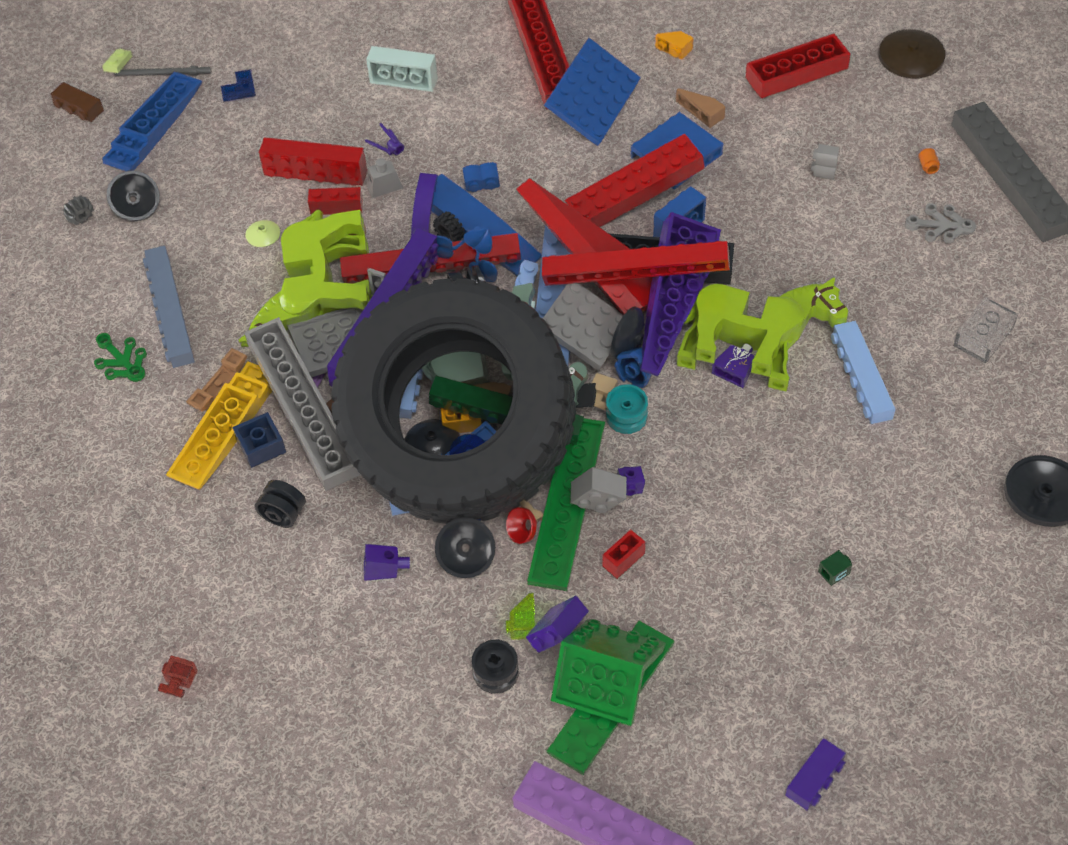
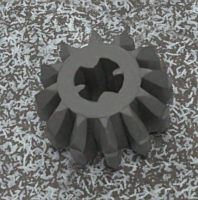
(78, 209)

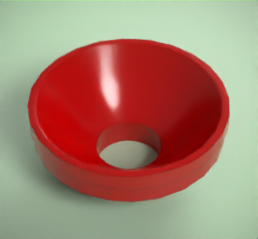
(516, 525)

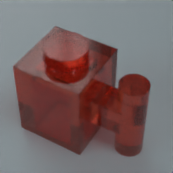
(177, 673)

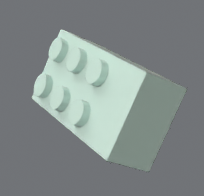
(402, 68)

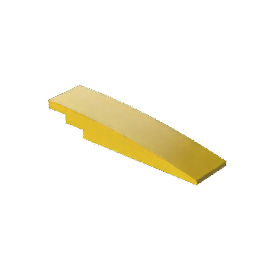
(214, 434)

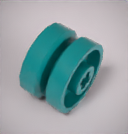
(626, 409)

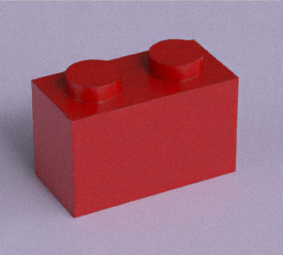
(623, 554)

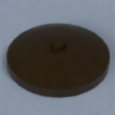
(912, 53)

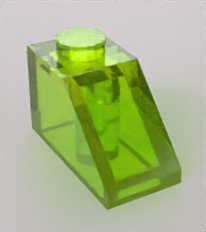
(521, 618)

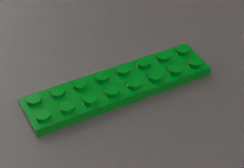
(588, 733)

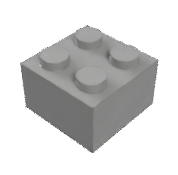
(598, 490)

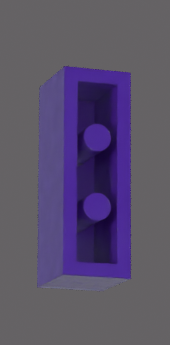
(816, 775)

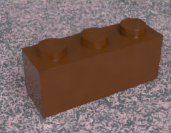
(77, 102)

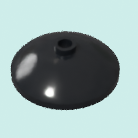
(135, 185)
(628, 332)
(438, 444)
(450, 542)

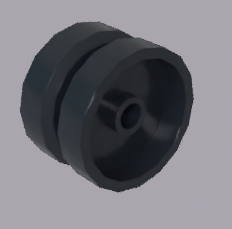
(280, 503)
(495, 666)

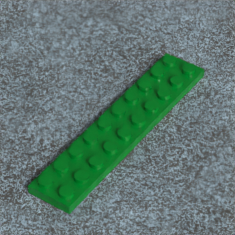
(561, 519)

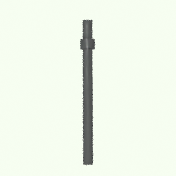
(193, 70)

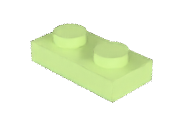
(117, 61)

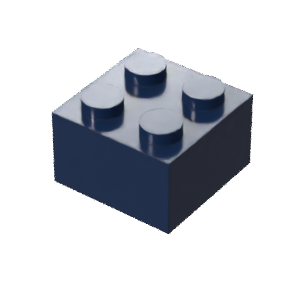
(259, 439)

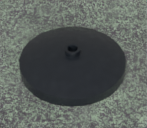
(1039, 490)

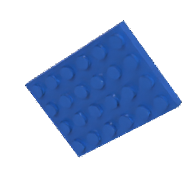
(592, 91)

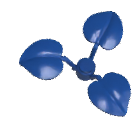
(478, 239)

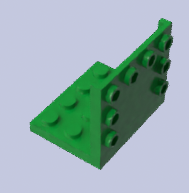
(603, 670)

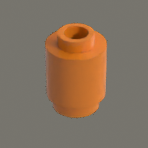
(929, 160)

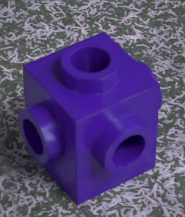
(634, 479)

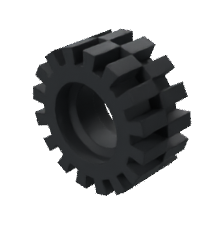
(449, 226)

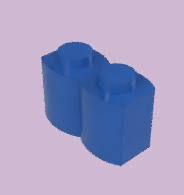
(481, 177)

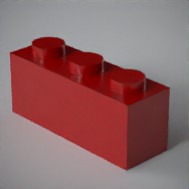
(335, 200)

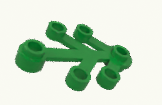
(121, 360)

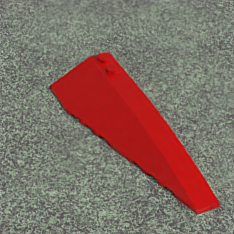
(583, 236)

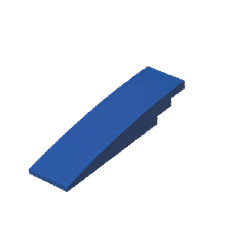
(150, 122)
(474, 214)

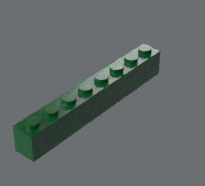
(479, 402)

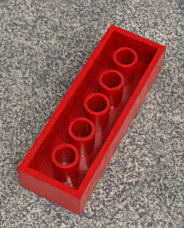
(797, 65)
(313, 161)

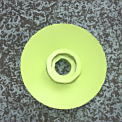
(263, 233)

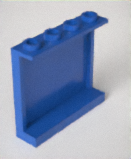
(676, 126)

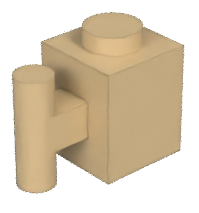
(603, 386)

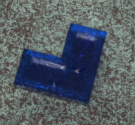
(242, 89)

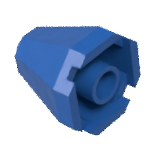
(629, 368)

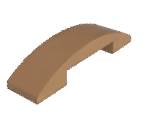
(231, 363)

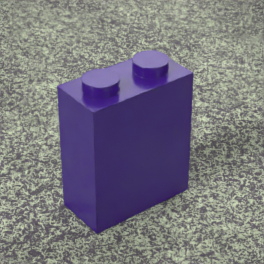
(557, 624)

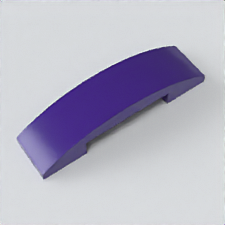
(423, 202)

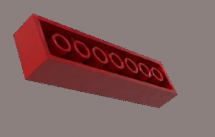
(638, 181)

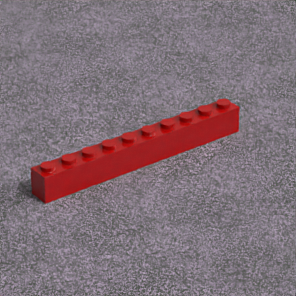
(504, 249)
(636, 263)

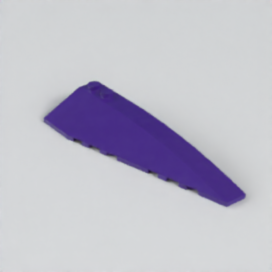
(672, 295)

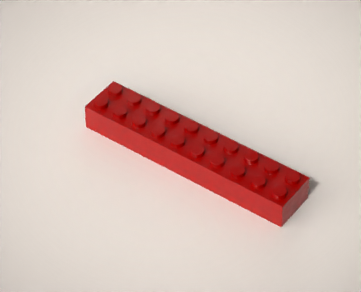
(540, 43)

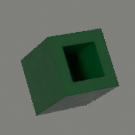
(835, 567)

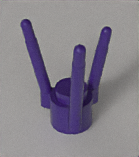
(394, 145)

